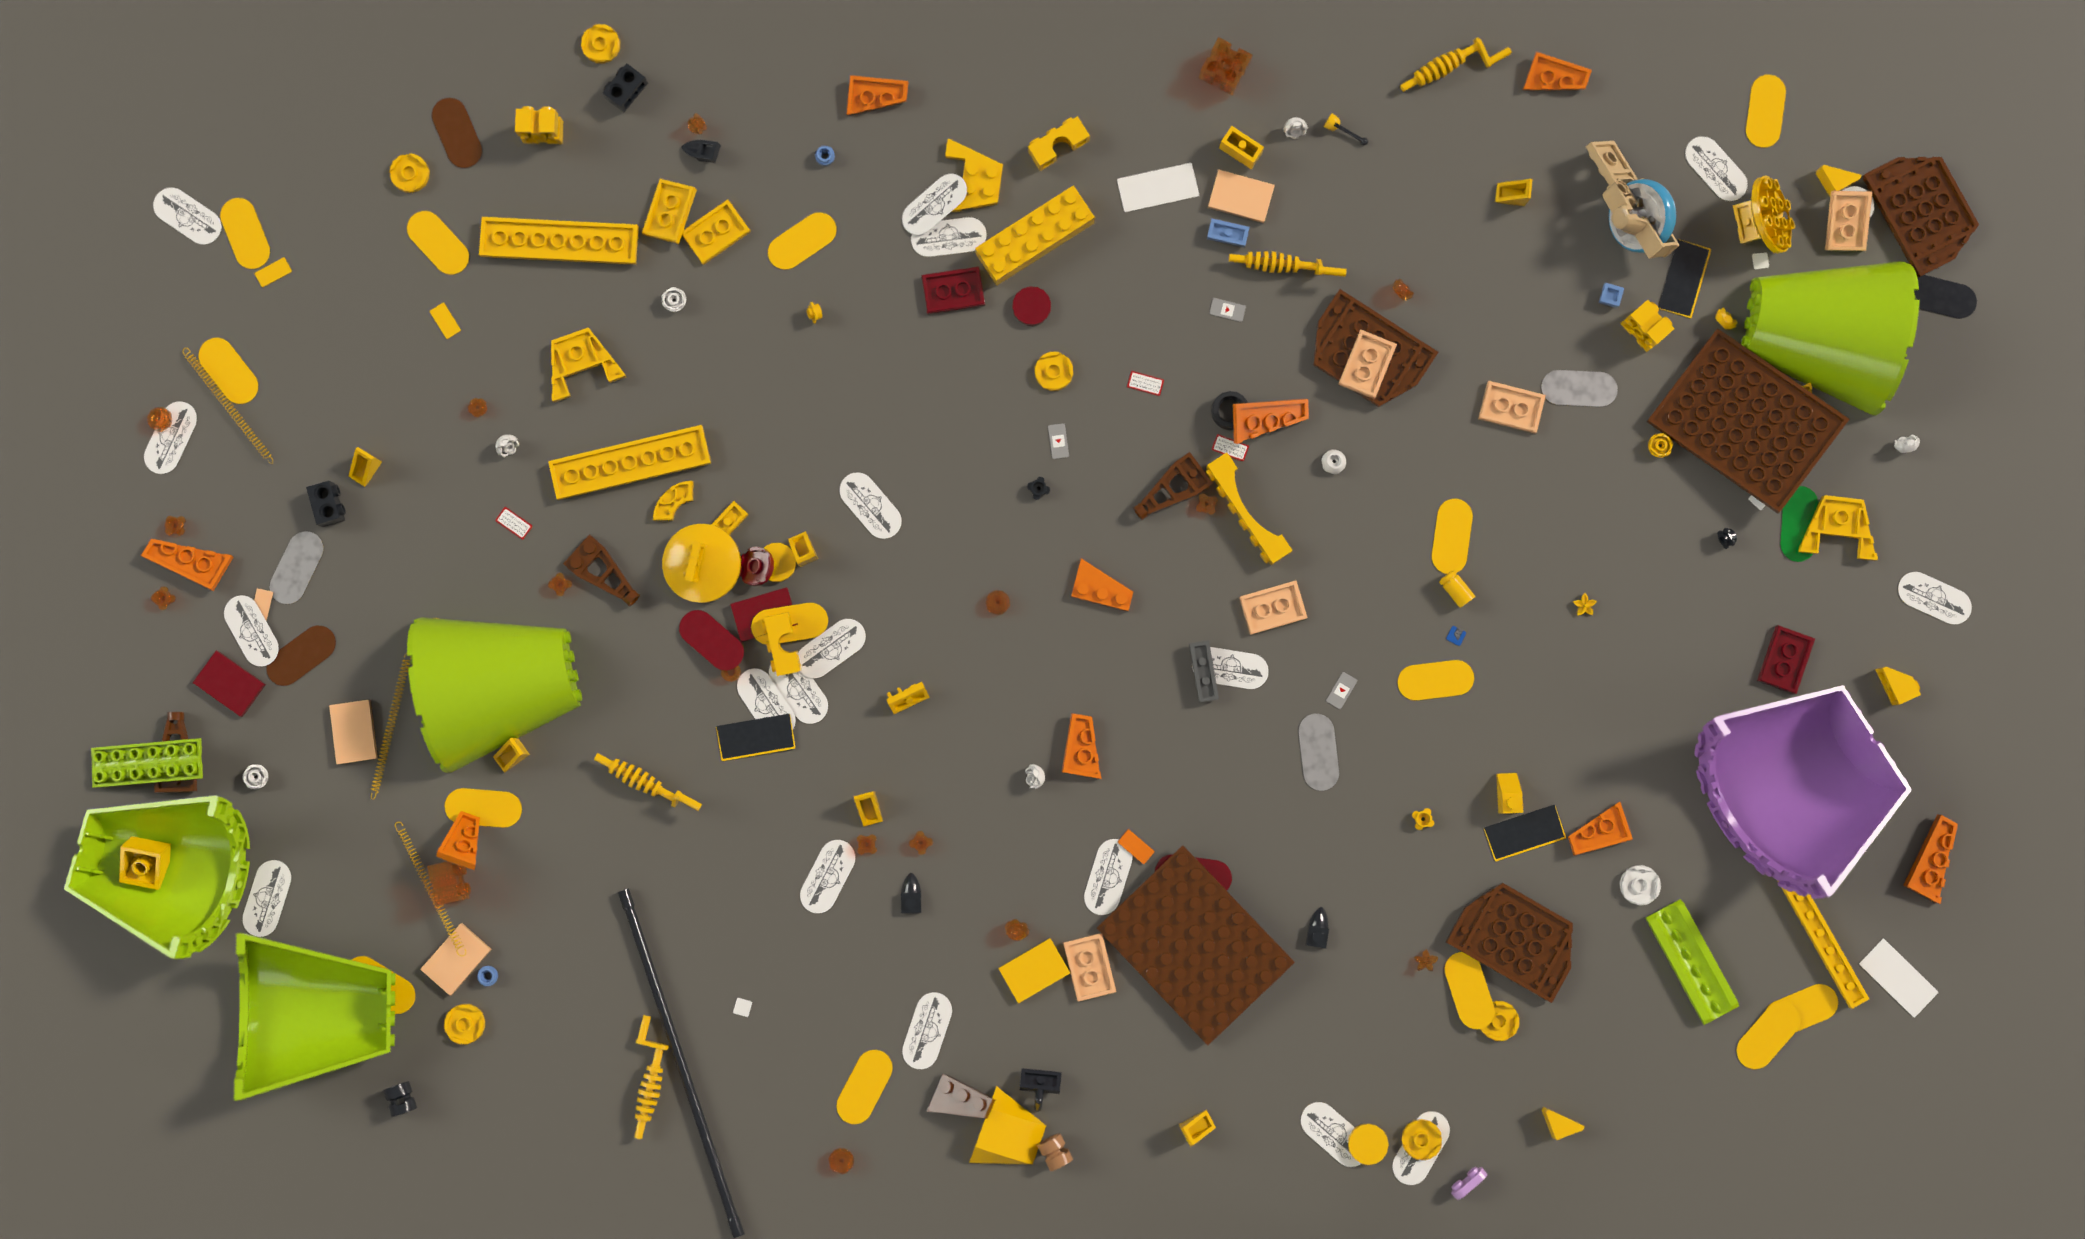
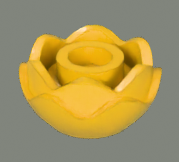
(1725, 319)
(1666, 445)

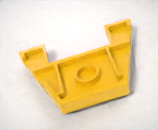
(980, 175)
(576, 354)
(1840, 518)

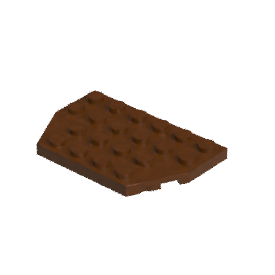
(1922, 210)
(1338, 332)
(1516, 939)

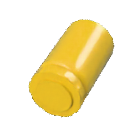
(1457, 588)

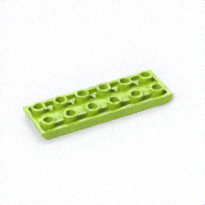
(147, 763)
(1692, 961)

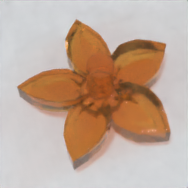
(1426, 960)

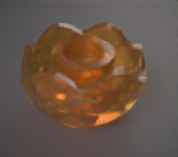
(1402, 290)
(164, 422)
(999, 608)
(1016, 930)
(841, 1167)

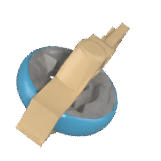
(1635, 204)

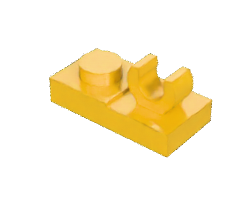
(907, 698)

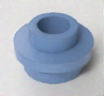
(822, 150)
(481, 975)

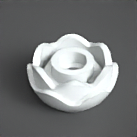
(1295, 127)
(669, 295)
(1908, 444)
(506, 445)
(1331, 467)
(249, 776)
(1035, 776)

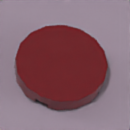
(1031, 306)
(756, 566)

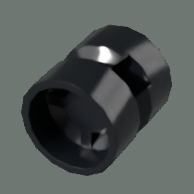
(397, 1092)

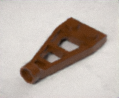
(1193, 475)
(585, 555)
(180, 729)

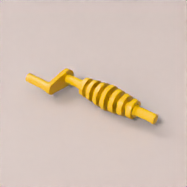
(1445, 63)
(1295, 264)
(643, 781)
(652, 1077)

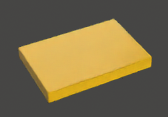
(669, 211)
(715, 232)
(1034, 970)

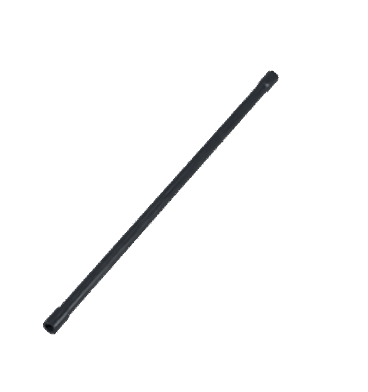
(733, 1219)

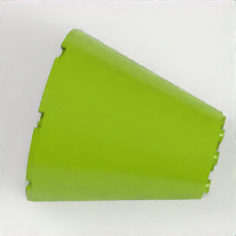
(1837, 329)
(486, 684)
(200, 883)
(306, 1014)

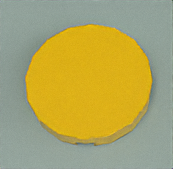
(600, 43)
(409, 173)
(1053, 371)
(783, 561)
(1504, 1022)
(464, 1024)
(1421, 1139)
(1368, 1144)

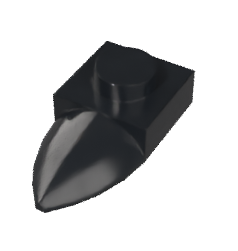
(702, 150)
(911, 895)
(1318, 929)

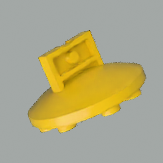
(1764, 217)
(701, 563)

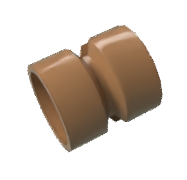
(1055, 1152)

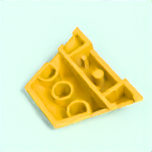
(1008, 1133)

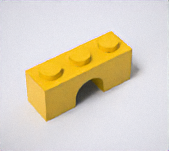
(1070, 132)
(783, 661)

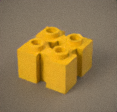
(539, 125)
(1647, 325)

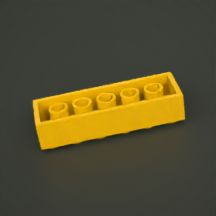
(1035, 235)

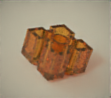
(1222, 55)
(448, 882)

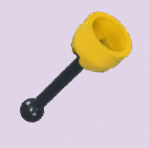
(1333, 123)

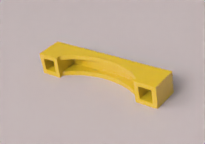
(1223, 473)

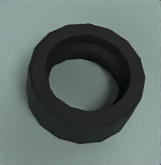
(1215, 408)

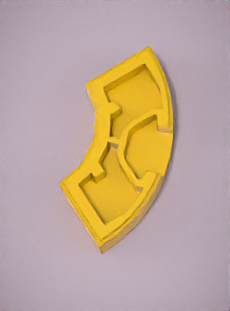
(672, 500)

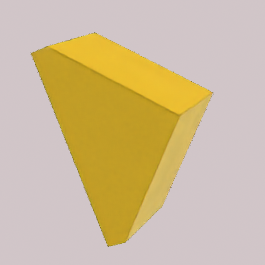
(1836, 179)
(1514, 192)
(363, 466)
(802, 549)
(510, 754)
(868, 808)
(1559, 1125)
(1197, 1127)

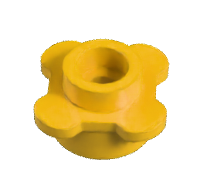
(814, 312)
(1428, 822)

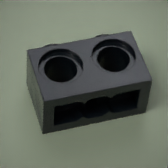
(629, 90)
(321, 506)

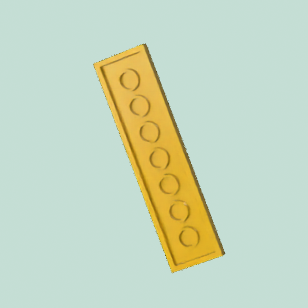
(558, 240)
(629, 462)

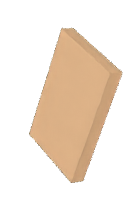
(1241, 196)
(1848, 220)
(1367, 364)
(1512, 407)
(1273, 607)
(353, 732)
(1089, 967)
(449, 968)

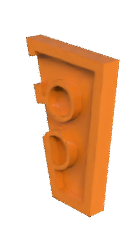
(1555, 74)
(874, 93)
(1100, 588)
(1080, 749)
(1603, 831)
(461, 841)

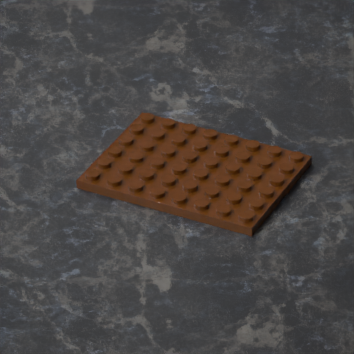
(1748, 420)
(1195, 945)

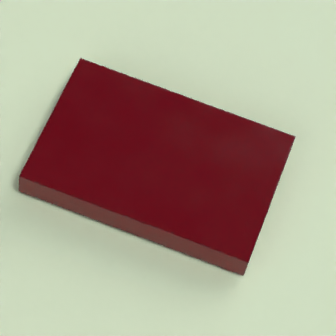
(953, 290)
(747, 609)
(1786, 659)
(229, 683)

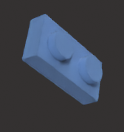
(1228, 232)

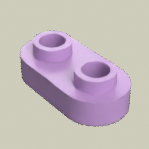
(1474, 1177)

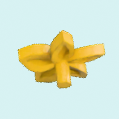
(1584, 605)

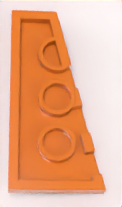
(1263, 417)
(194, 564)
(1931, 862)

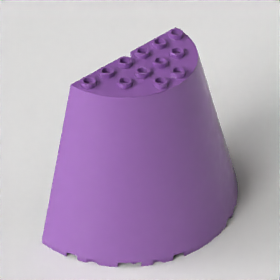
(1799, 787)

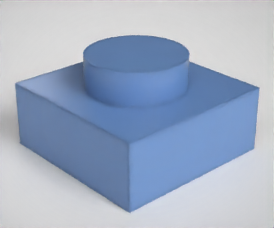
(1611, 295)

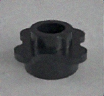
(1038, 483)
(1727, 537)

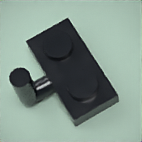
(1040, 1083)

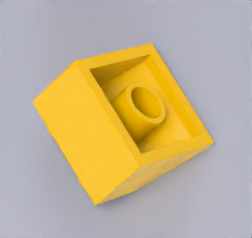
(144, 862)

